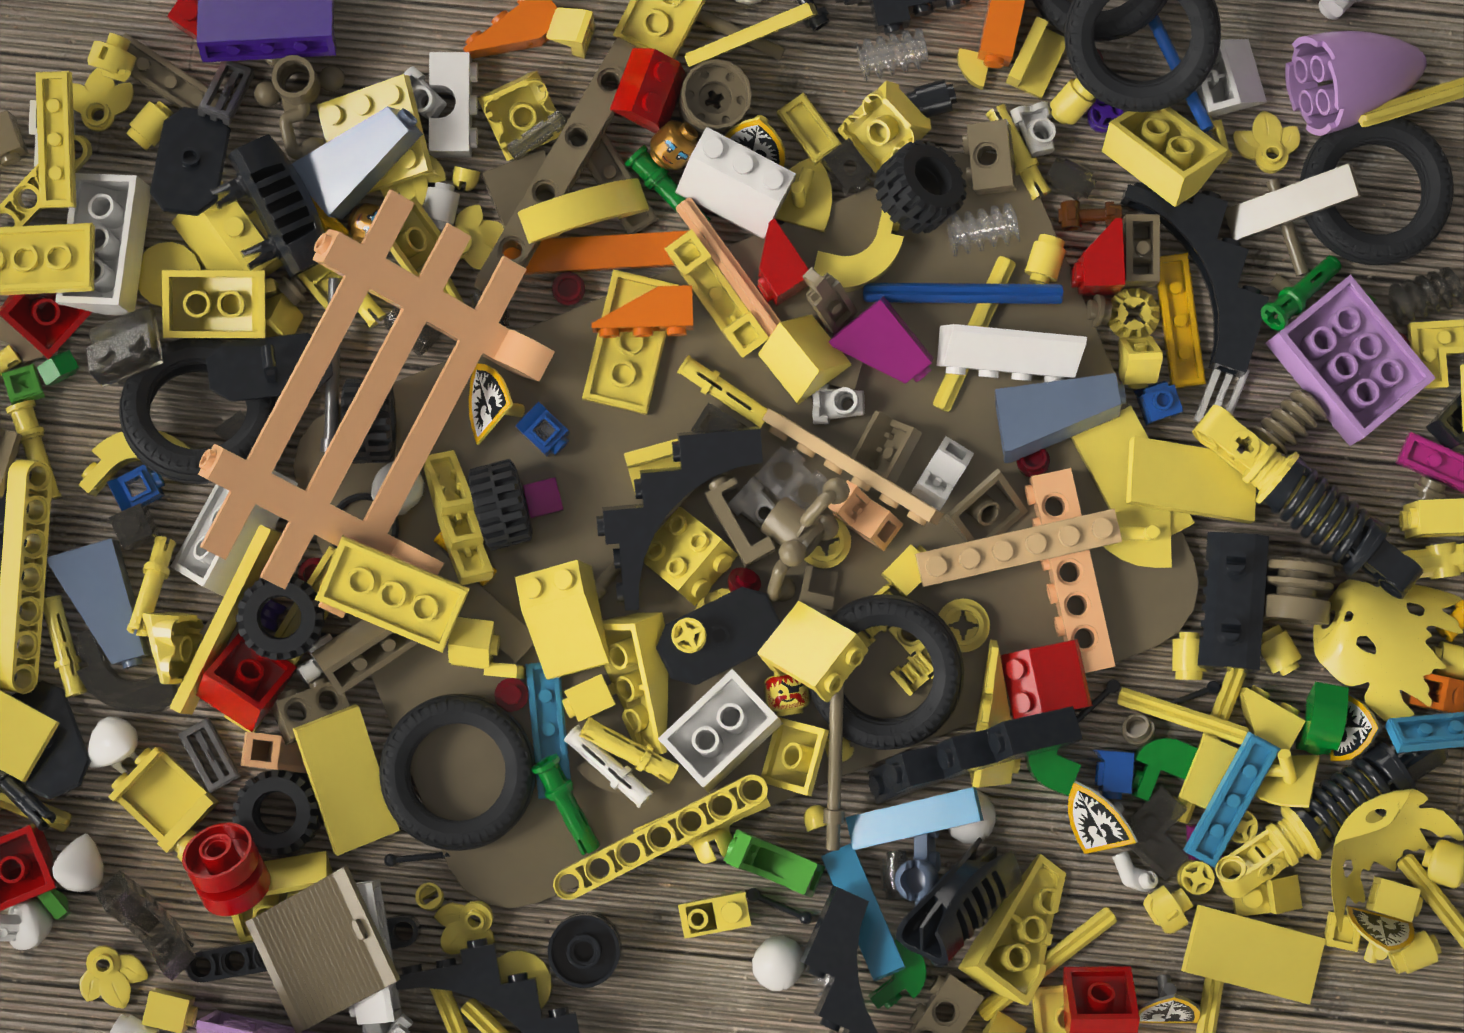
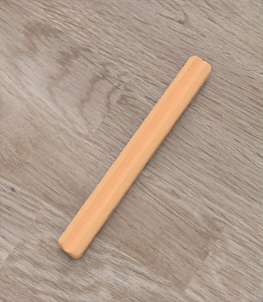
(728, 265)

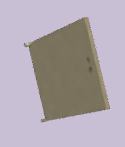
(321, 950)

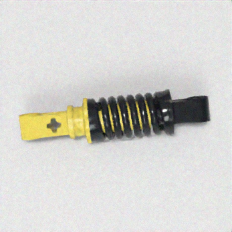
(1312, 502)
(1310, 829)

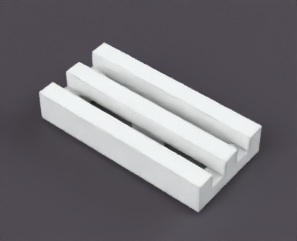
(1221, 394)

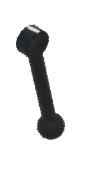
(1111, 687)
(1212, 688)
(391, 860)
(753, 895)

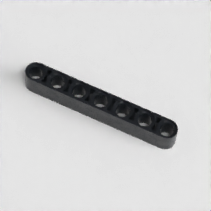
(253, 964)

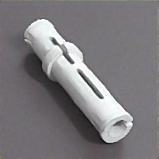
(607, 765)

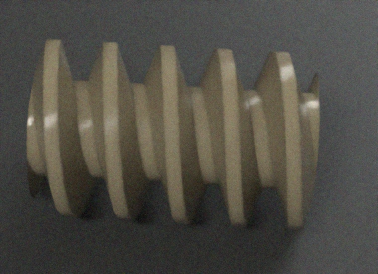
(1289, 420)

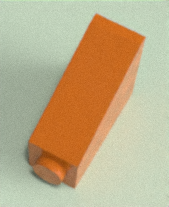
(1000, 32)

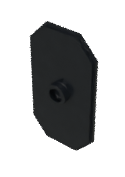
(189, 162)
(257, 366)
(735, 632)
(65, 757)

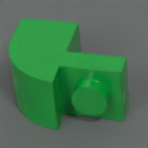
(1324, 719)
(1160, 755)
(1053, 771)
(910, 978)

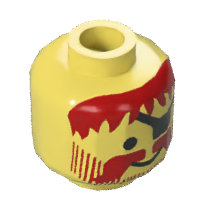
(785, 694)

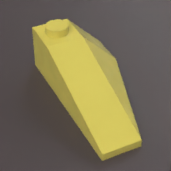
(639, 675)
(992, 711)
(1014, 942)

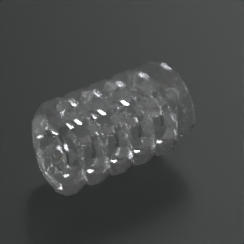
(892, 54)
(982, 228)

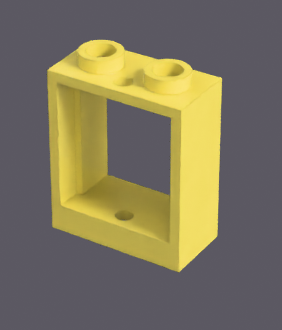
(1433, 518)

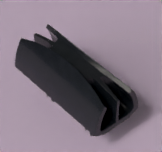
(280, 202)
(1234, 601)
(959, 904)

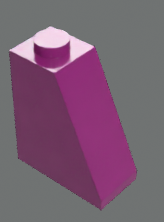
(885, 343)

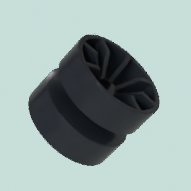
(584, 949)

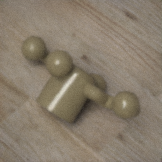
(296, 105)
(799, 533)

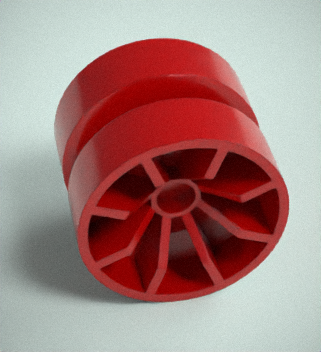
(226, 869)

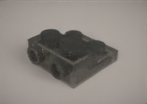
(124, 346)

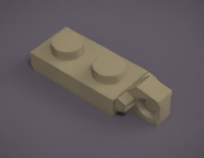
(829, 300)

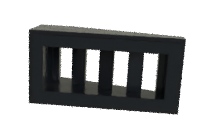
(1446, 427)

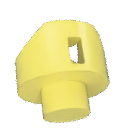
(112, 57)
(1168, 908)

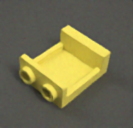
(813, 650)
(163, 797)

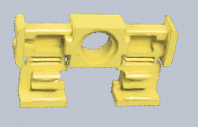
(919, 665)

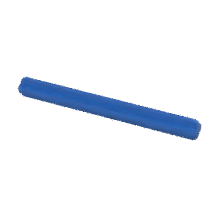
(964, 293)

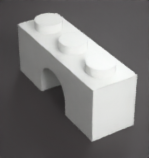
(454, 134)

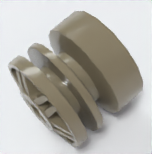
(721, 82)
(1297, 591)

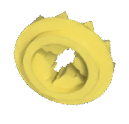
(1134, 298)
(837, 551)
(973, 613)

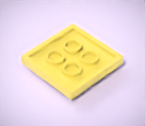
(351, 109)

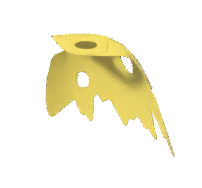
(1399, 640)
(1379, 839)

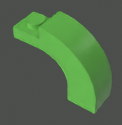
(774, 863)

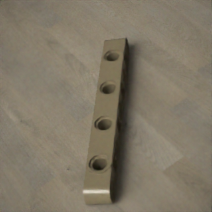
(564, 160)

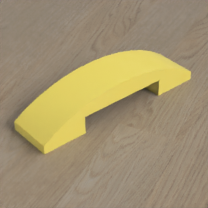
(583, 208)
(716, 293)

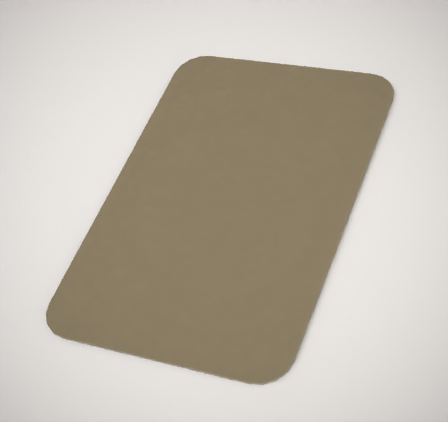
(462, 767)

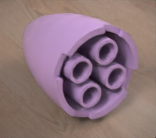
(1364, 71)

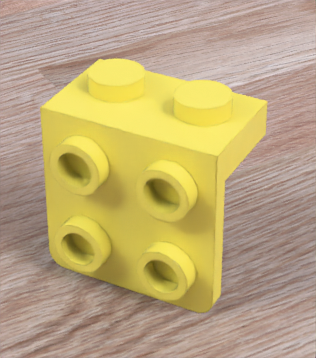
(688, 555)

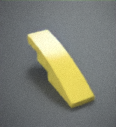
(457, 518)

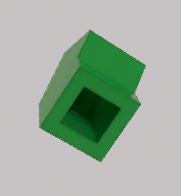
(58, 368)

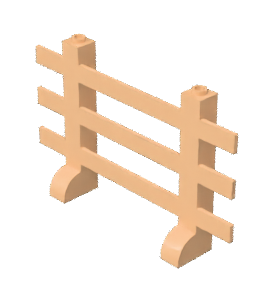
(420, 303)

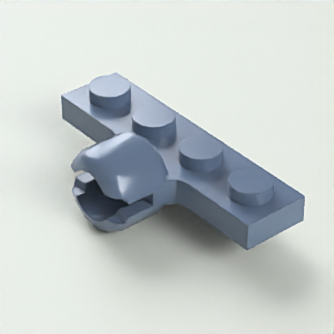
(919, 875)

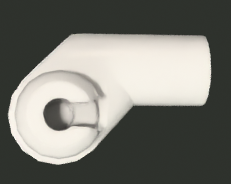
(1133, 876)

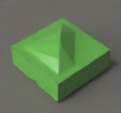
(23, 384)
(55, 903)

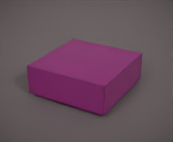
(543, 497)

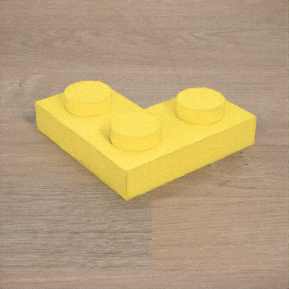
(1433, 342)

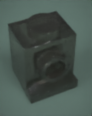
(835, 162)

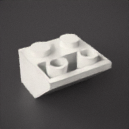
(1233, 80)

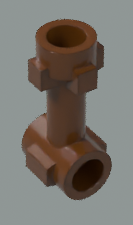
(1072, 215)

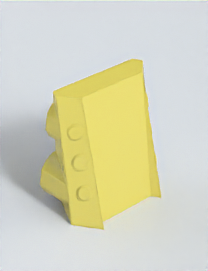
(517, 108)
(884, 124)
(173, 643)

